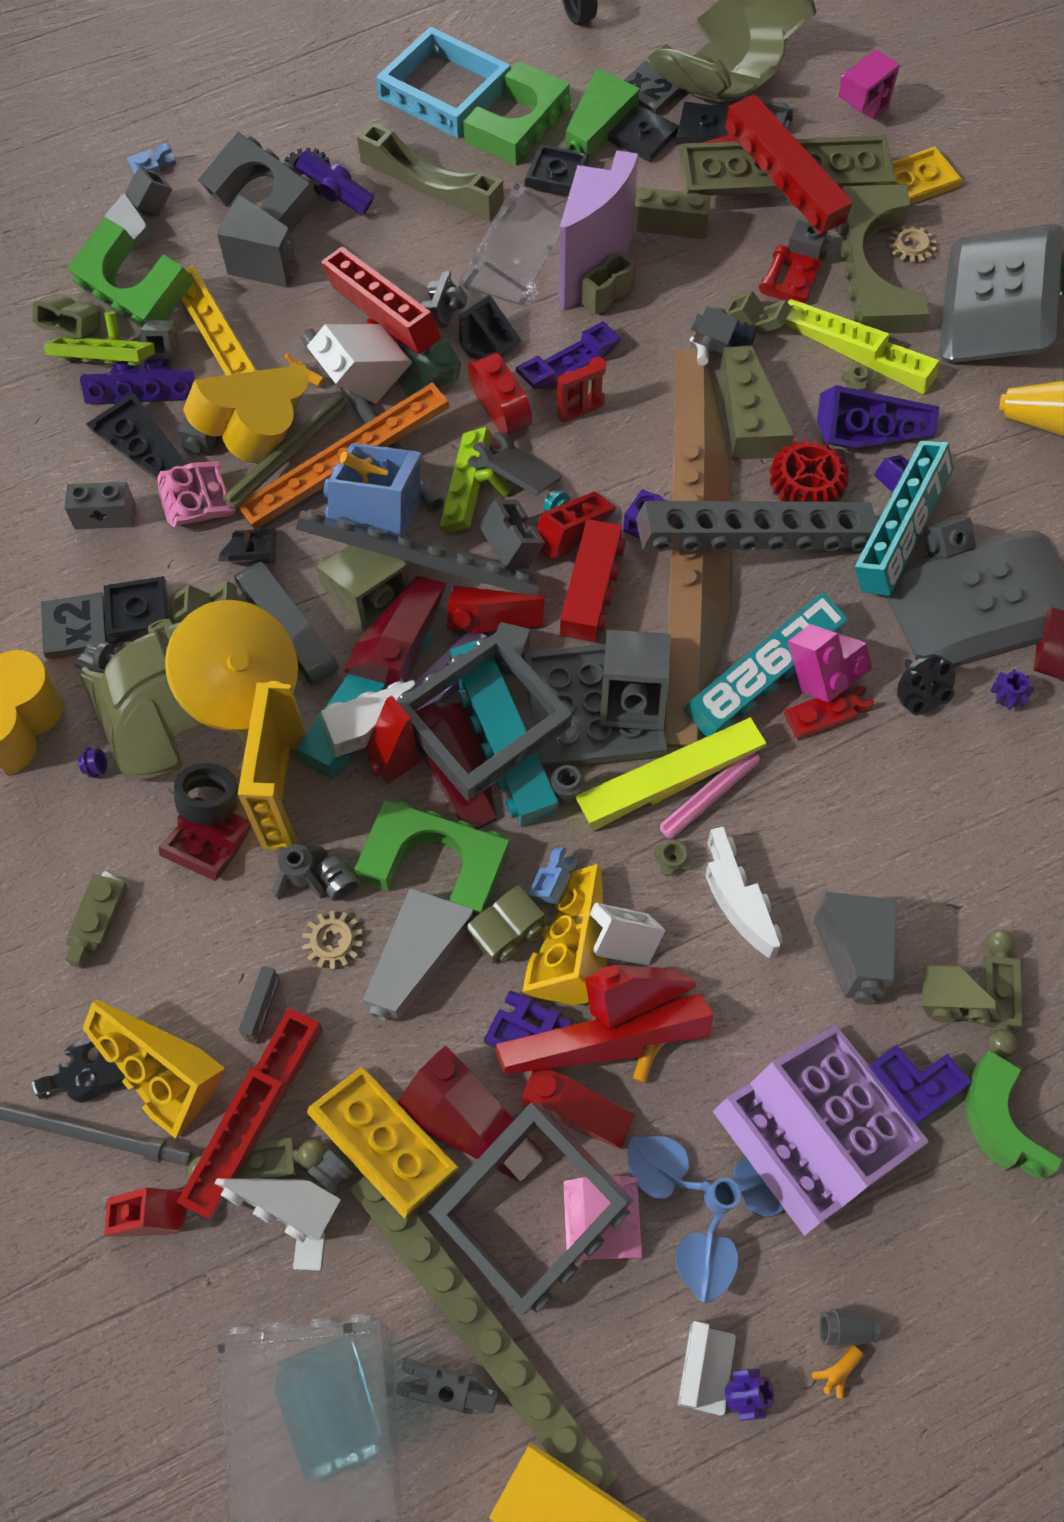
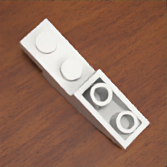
(742, 905)

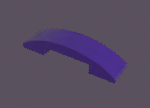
(594, 343)

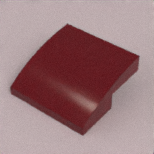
(1050, 650)
(205, 847)

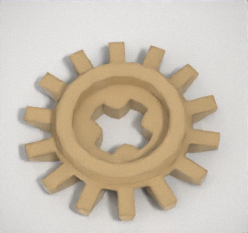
(923, 249)
(337, 927)

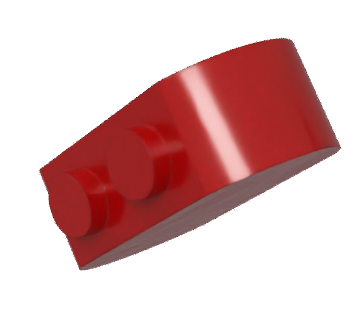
(500, 393)

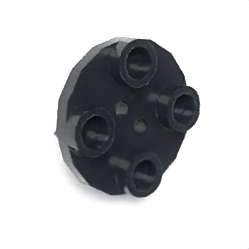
(926, 683)

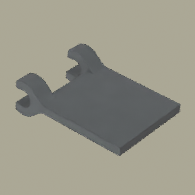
(515, 465)

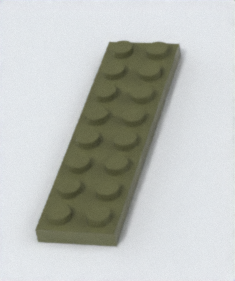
(729, 170)

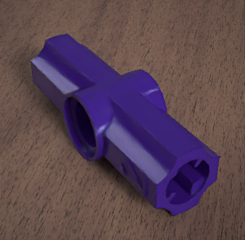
(334, 182)

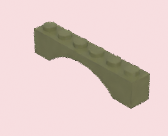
(473, 192)

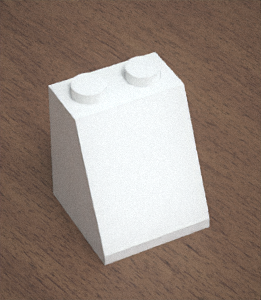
(360, 358)

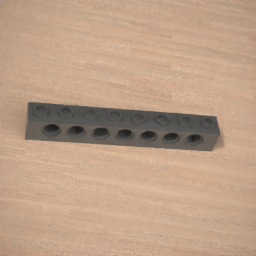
(754, 525)

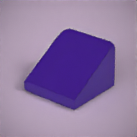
(891, 471)

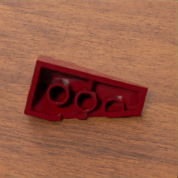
(395, 639)
(453, 729)

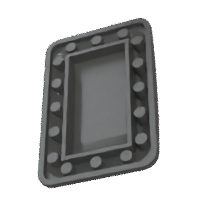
(1002, 294)
(979, 598)

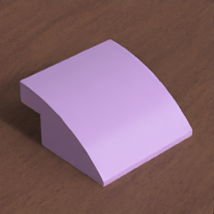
(596, 222)
(819, 1128)

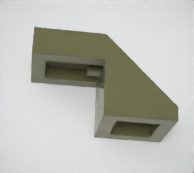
(751, 310)
(192, 598)

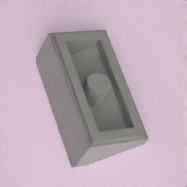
(127, 217)

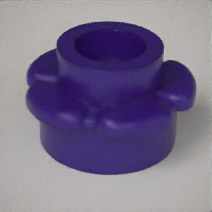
(92, 762)

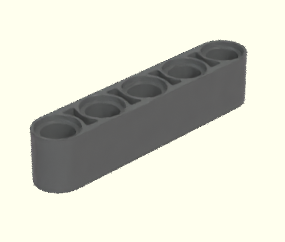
(264, 591)

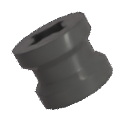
(330, 1172)

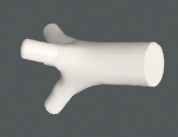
(703, 353)

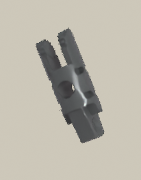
(466, 1392)

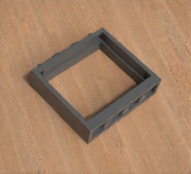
(511, 756)
(589, 1242)

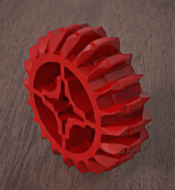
(808, 469)

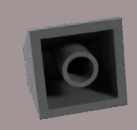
(256, 245)
(635, 680)
(859, 943)

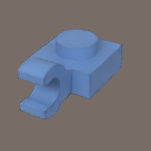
(151, 160)
(551, 881)

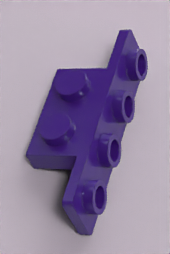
(148, 381)

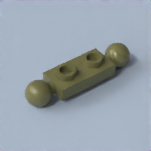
(1003, 983)
(276, 1159)

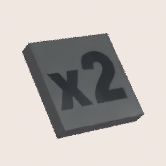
(654, 89)
(71, 624)

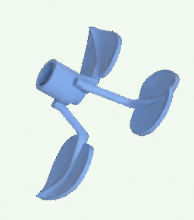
(701, 1260)

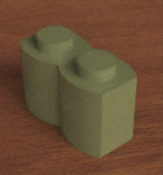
(608, 282)
(66, 315)
(506, 925)

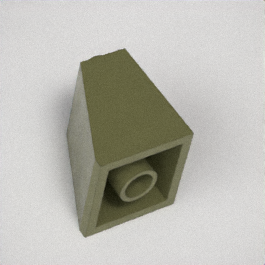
(363, 582)

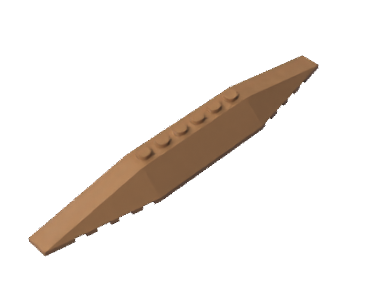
(699, 577)

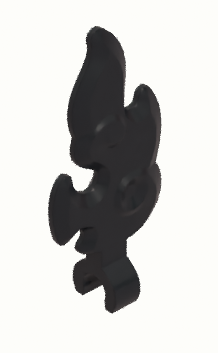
(81, 1076)

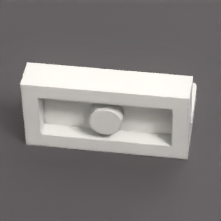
(626, 934)
(706, 1369)

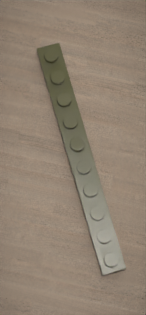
(486, 1338)

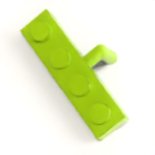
(109, 349)
(466, 483)

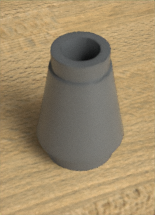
(567, 784)
(847, 1329)

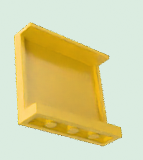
(272, 732)

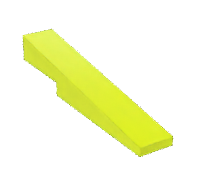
(864, 346)
(669, 774)

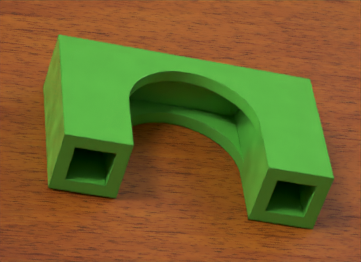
(514, 137)
(97, 268)
(403, 828)

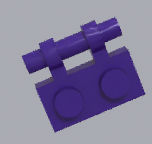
(512, 1026)

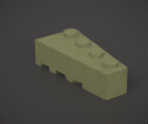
(752, 410)

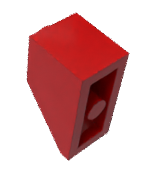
(144, 1213)

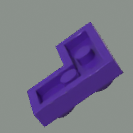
(916, 1091)

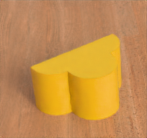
(247, 408)
(27, 707)

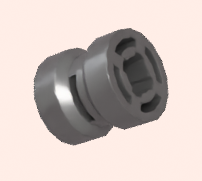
(337, 877)

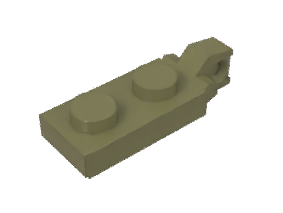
(94, 918)

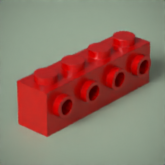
(591, 581)

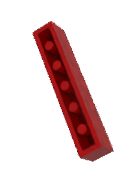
(788, 164)
(381, 300)

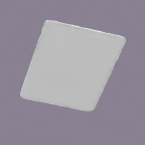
(309, 1254)

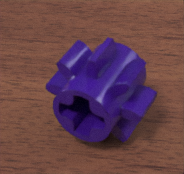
(1012, 689)
(749, 1394)

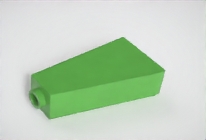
(599, 111)

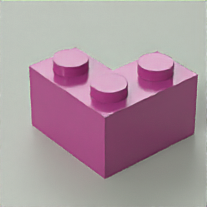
(870, 84)
(827, 661)

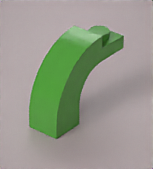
(991, 1122)

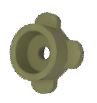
(858, 377)
(674, 848)

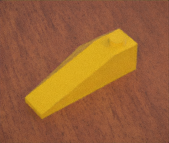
(567, 952)
(163, 1069)

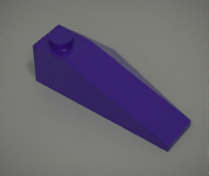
(867, 419)

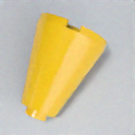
(1036, 406)

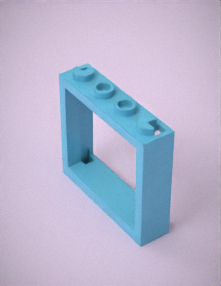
(427, 107)

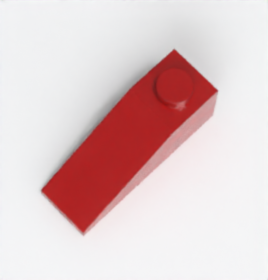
(564, 524)
(484, 609)
(392, 743)
(627, 991)
(578, 1107)

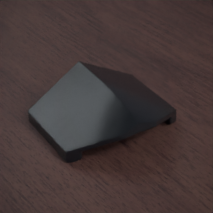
(486, 330)
(250, 547)

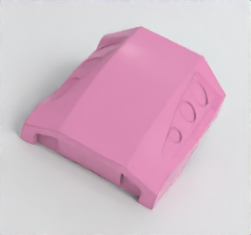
(193, 493)
(585, 1203)

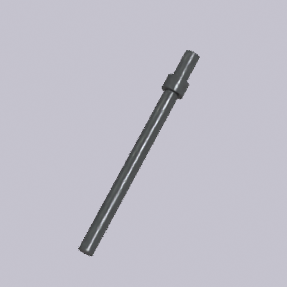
(153, 1150)

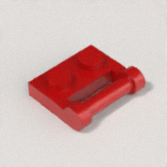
(798, 280)
(573, 390)

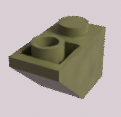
(954, 994)

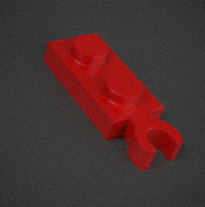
(818, 715)

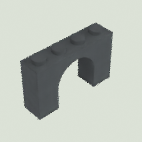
(246, 160)

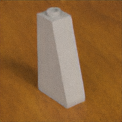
(416, 949)

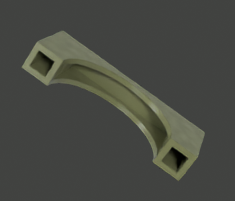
(874, 299)

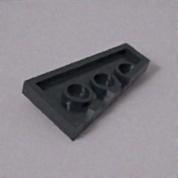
(137, 436)

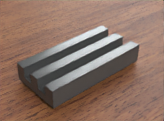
(259, 1005)

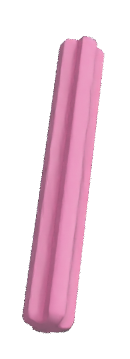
(707, 795)

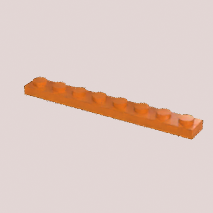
(311, 474)

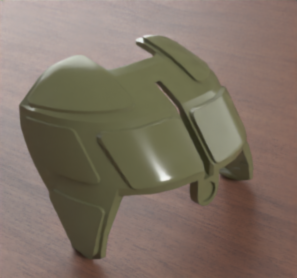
(742, 48)
(140, 707)

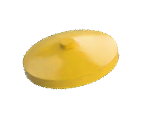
(221, 657)

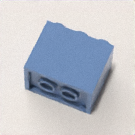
(387, 500)

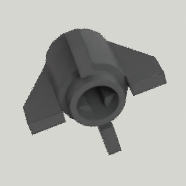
(298, 869)

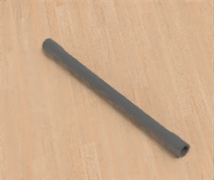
(427, 491)

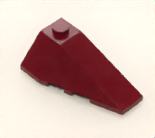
(463, 1113)

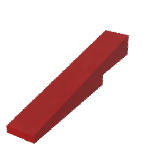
(595, 1042)
(250, 1111)

